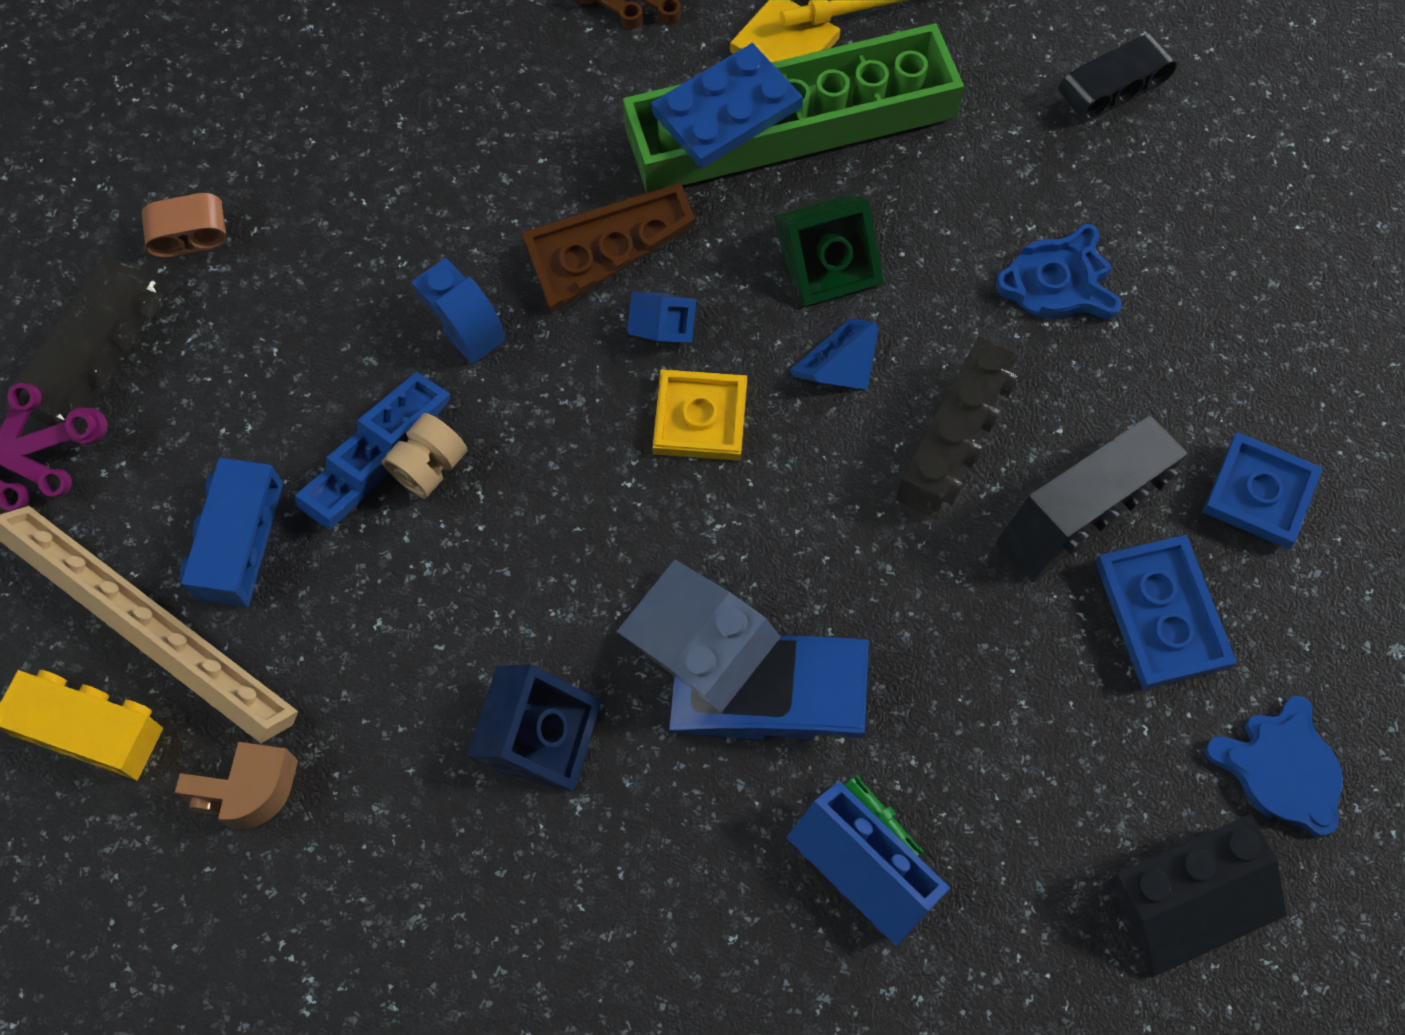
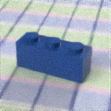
(231, 532)
(867, 862)

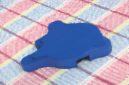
(1061, 278)
(1285, 768)

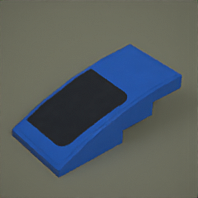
(795, 692)

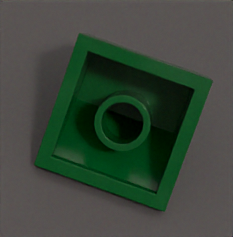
(830, 248)

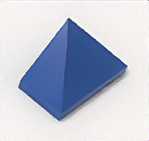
(842, 357)

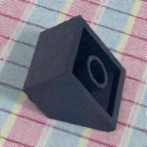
(534, 727)

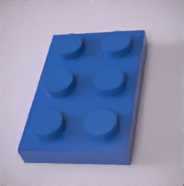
(726, 105)
(1165, 612)

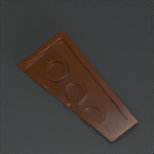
(597, 244)

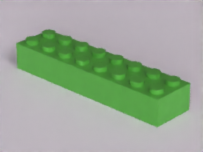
(847, 99)

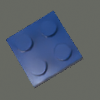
(1262, 490)

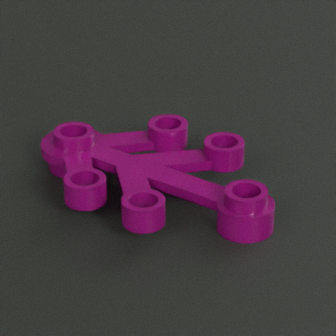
(14, 448)

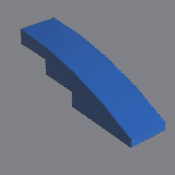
(356, 464)

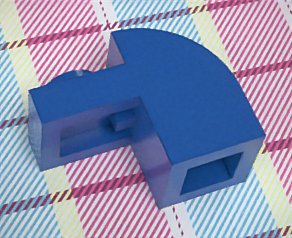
(462, 308)

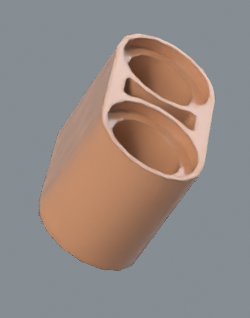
(183, 225)

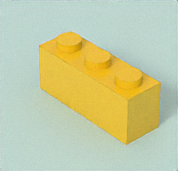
(79, 723)

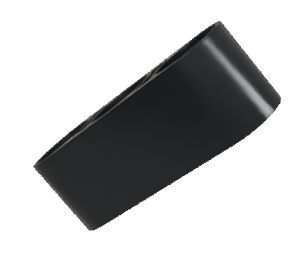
(1117, 77)

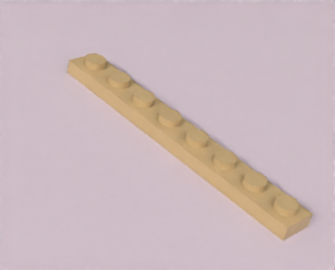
(146, 624)

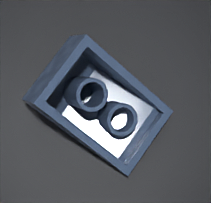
(700, 633)

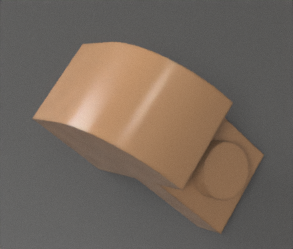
(251, 795)

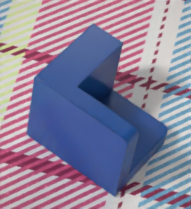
(661, 317)

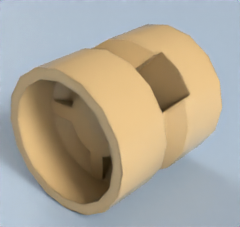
(428, 451)

